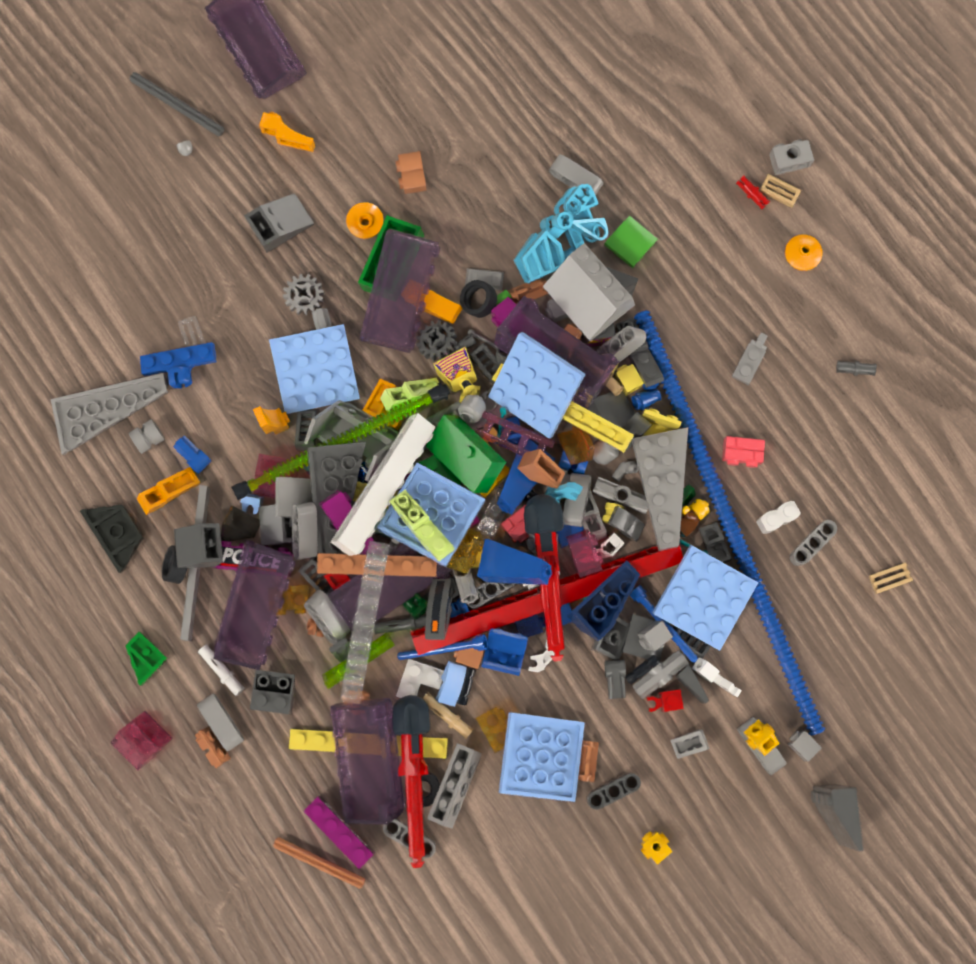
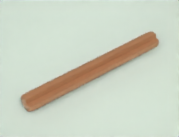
(319, 862)

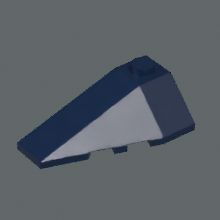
(602, 607)

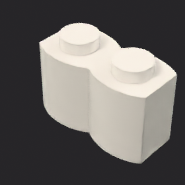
(775, 518)

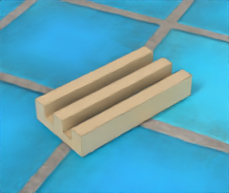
(796, 191)
(905, 572)

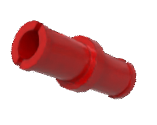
(752, 192)

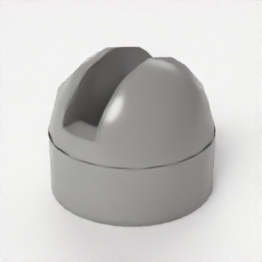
(184, 148)

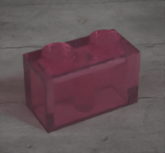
(584, 553)

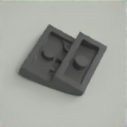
(632, 645)

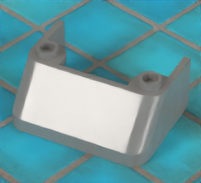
(343, 416)

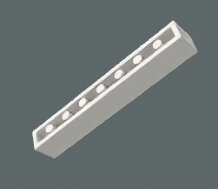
(383, 485)

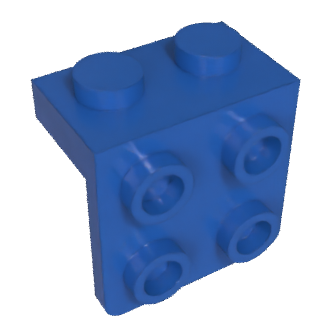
(505, 651)

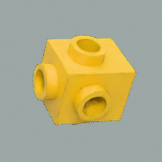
(761, 737)
(662, 849)

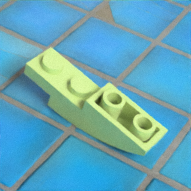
(421, 525)

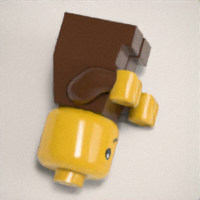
(692, 515)

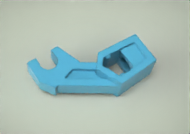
(569, 491)

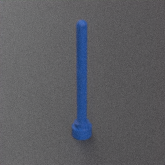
(639, 595)
(478, 643)

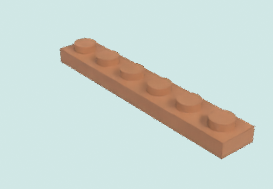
(395, 565)

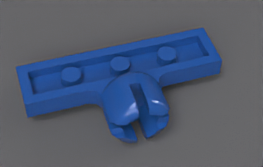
(178, 363)

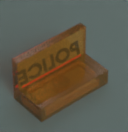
(577, 445)

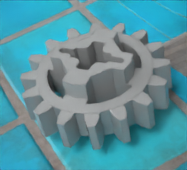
(299, 300)

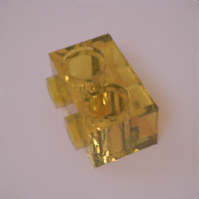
(467, 551)
(290, 595)
(492, 731)

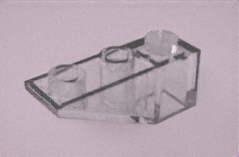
(491, 518)

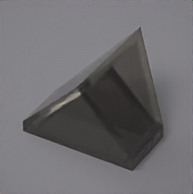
(238, 525)

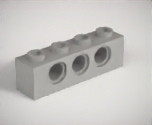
(454, 786)

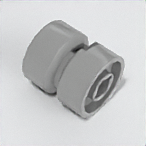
(146, 436)

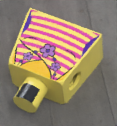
(456, 371)

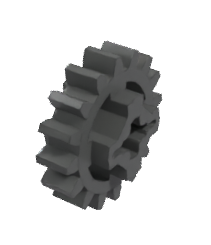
(436, 340)

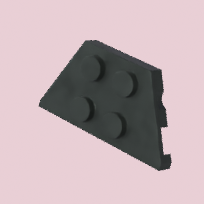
(115, 533)

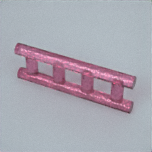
(508, 426)

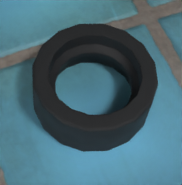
(467, 293)
(169, 568)

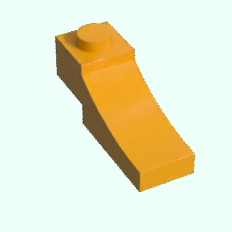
(272, 124)
(441, 307)
(272, 420)
(167, 490)

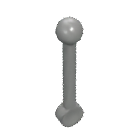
(472, 332)

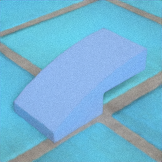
(452, 683)

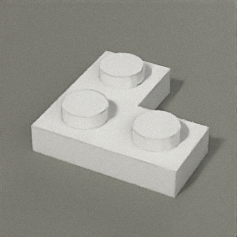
(417, 674)

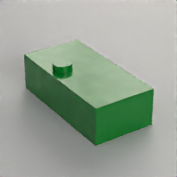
(368, 274)
(465, 454)

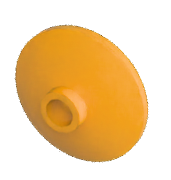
(360, 213)
(799, 259)

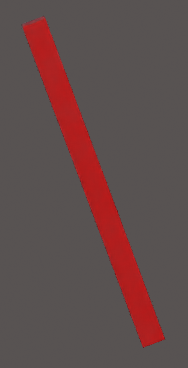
(530, 602)

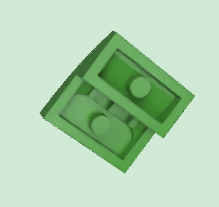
(630, 241)

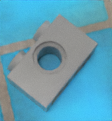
(783, 163)

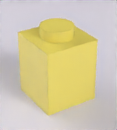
(628, 378)

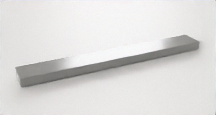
(194, 573)

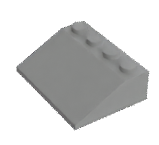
(588, 292)

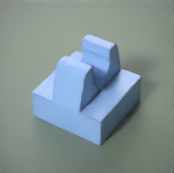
(254, 500)

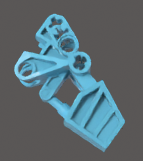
(543, 252)

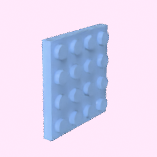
(314, 369)
(536, 385)
(446, 504)
(705, 597)
(541, 757)

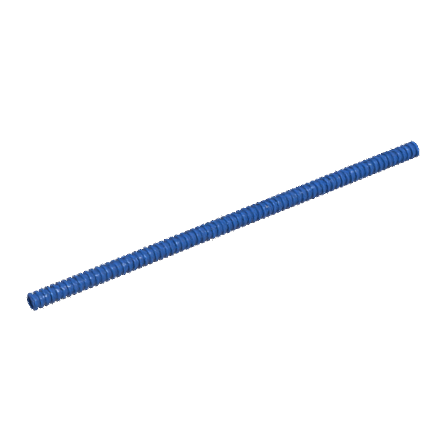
(730, 526)

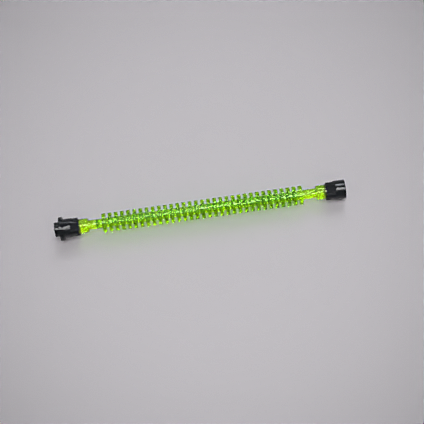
(432, 396)

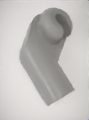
(625, 468)

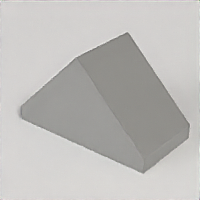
(689, 743)

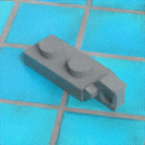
(750, 360)

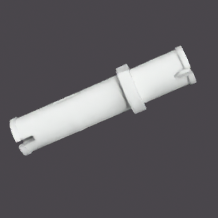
(221, 670)

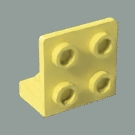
(660, 422)

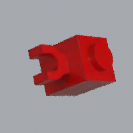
(667, 701)

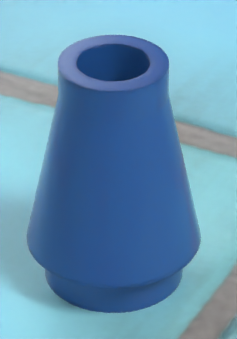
(645, 399)

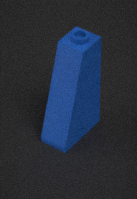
(517, 485)
(510, 565)

